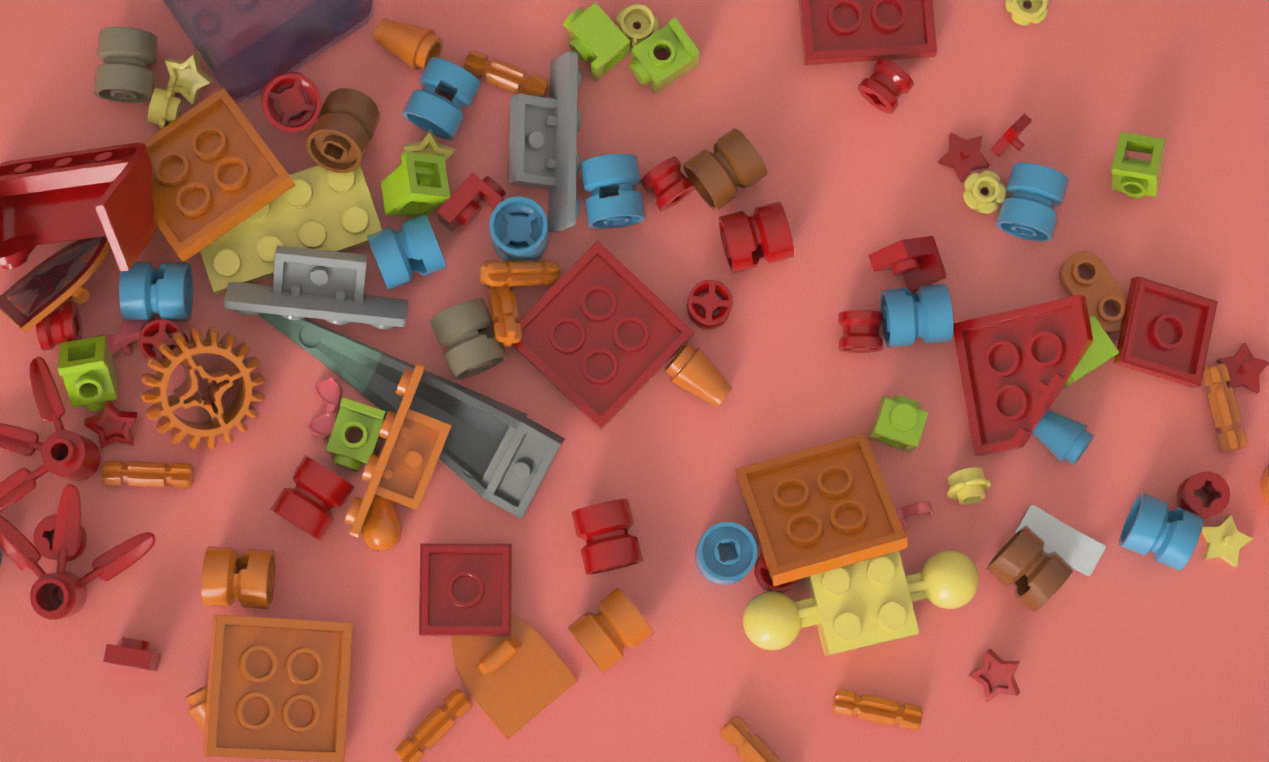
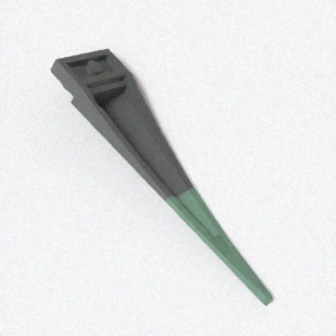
(488, 443)

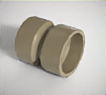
(126, 62)
(468, 338)

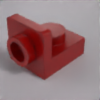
(464, 202)
(914, 259)

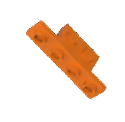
(406, 458)

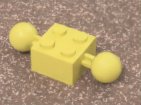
(861, 602)

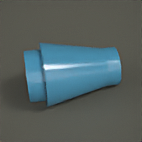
(1063, 436)

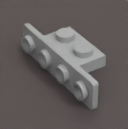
(546, 141)
(319, 287)

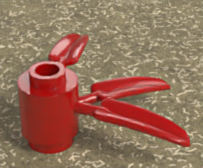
(61, 453)
(65, 543)

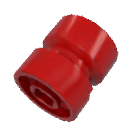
(291, 101)
(756, 237)
(312, 498)
(607, 536)

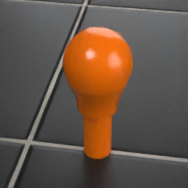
(382, 525)

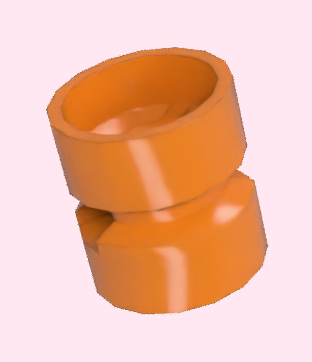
(238, 577)
(610, 630)

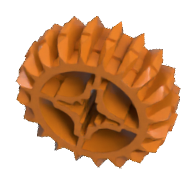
(183, 395)

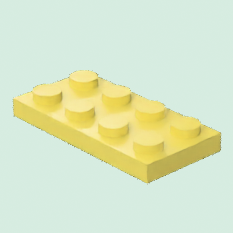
(317, 213)

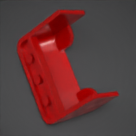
(77, 199)

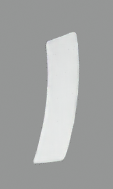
(1073, 546)

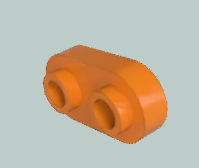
(1097, 290)

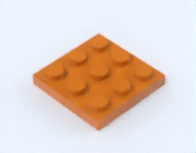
(210, 174)
(820, 509)
(277, 688)

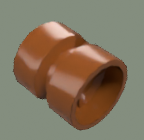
(343, 130)
(731, 165)
(1030, 568)

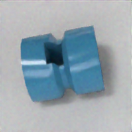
(434, 111)
(609, 176)
(1030, 209)
(519, 229)
(407, 251)
(157, 291)
(917, 315)
(1164, 532)
(726, 553)

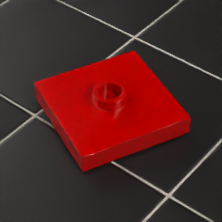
(1165, 332)
(465, 589)

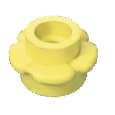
(637, 14)
(1026, 16)
(164, 107)
(979, 202)
(968, 485)

